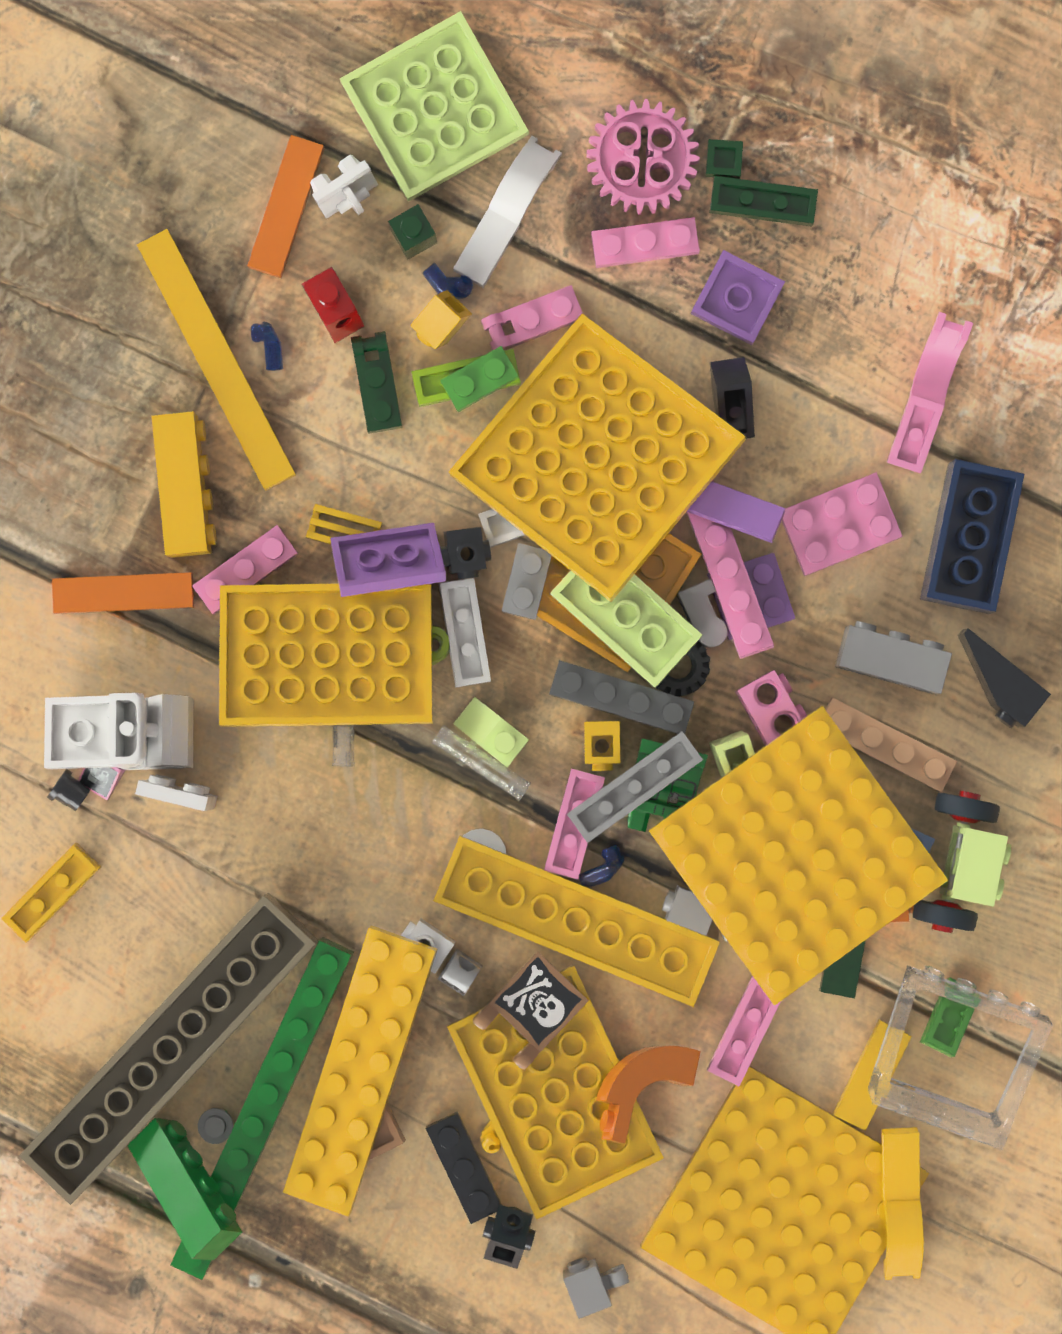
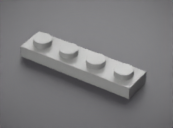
(634, 786)

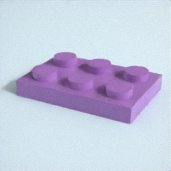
(388, 559)

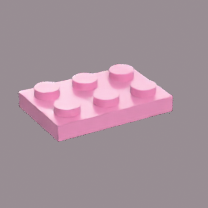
(840, 524)

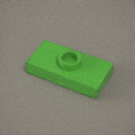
(947, 1025)

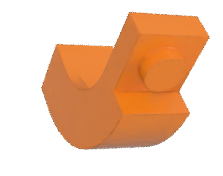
(635, 1073)

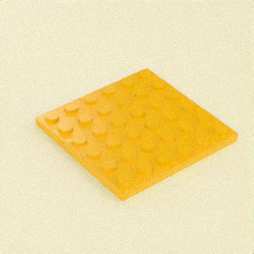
(597, 456)
(798, 855)
(778, 1209)

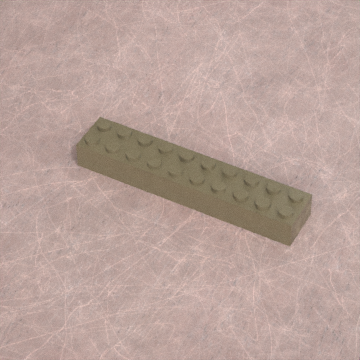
(169, 1048)

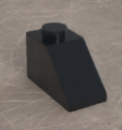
(733, 394)

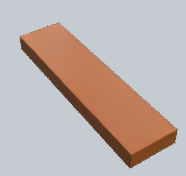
(285, 206)
(122, 593)

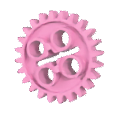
(612, 154)

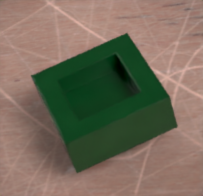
(724, 158)

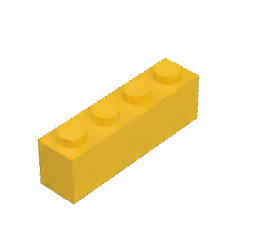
(182, 484)

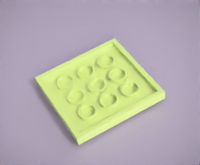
(434, 106)

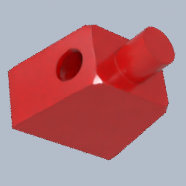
(333, 304)

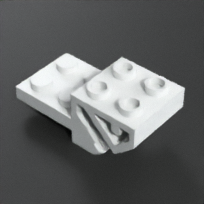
(119, 732)

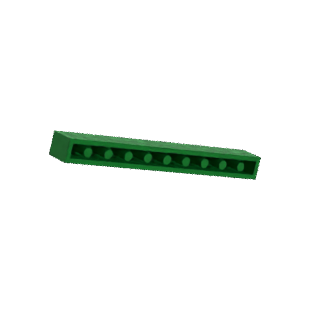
(274, 1082)

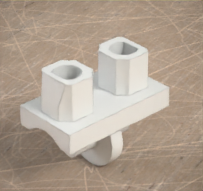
(346, 190)

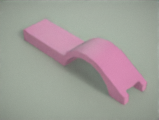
(928, 393)

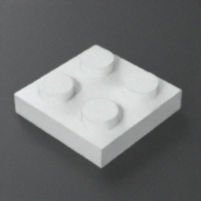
(164, 789)

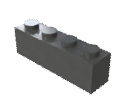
(621, 698)

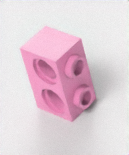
(764, 715)

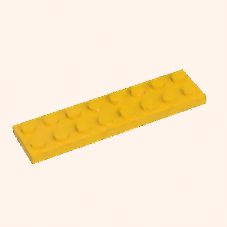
(576, 921)
(360, 1070)

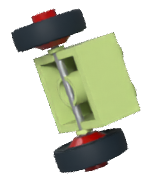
(971, 864)

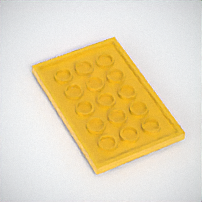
(324, 657)
(550, 1109)

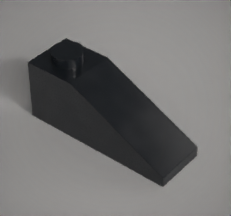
(1004, 684)

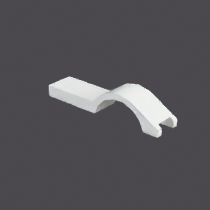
(506, 212)

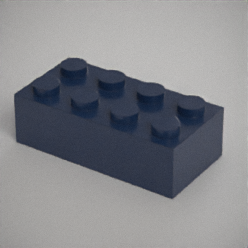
(972, 536)

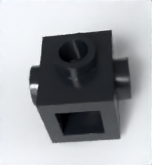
(479, 552)
(508, 1236)

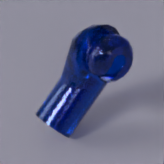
(458, 286)
(272, 345)
(606, 871)

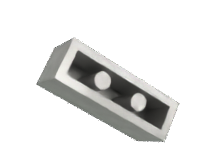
(893, 658)

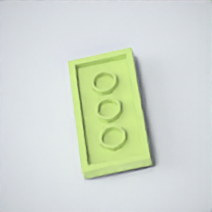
(634, 625)

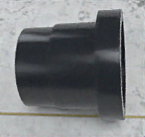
(69, 791)

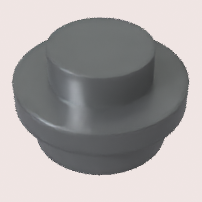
(215, 1125)

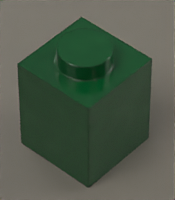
(412, 231)

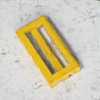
(315, 521)

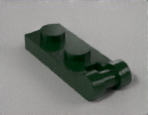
(376, 384)

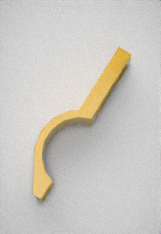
(902, 1202)

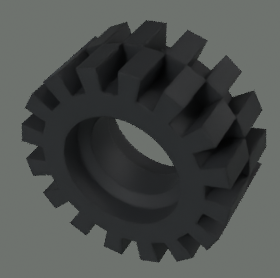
(695, 678)

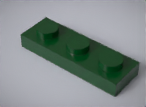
(763, 201)

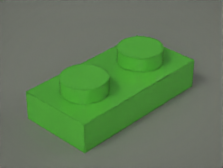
(479, 379)

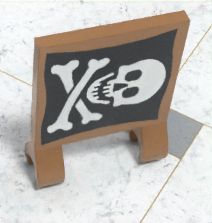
(535, 1004)

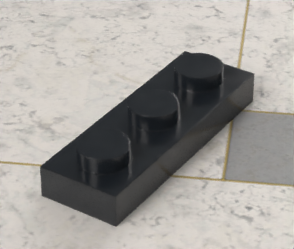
(463, 1167)

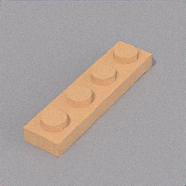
(892, 746)

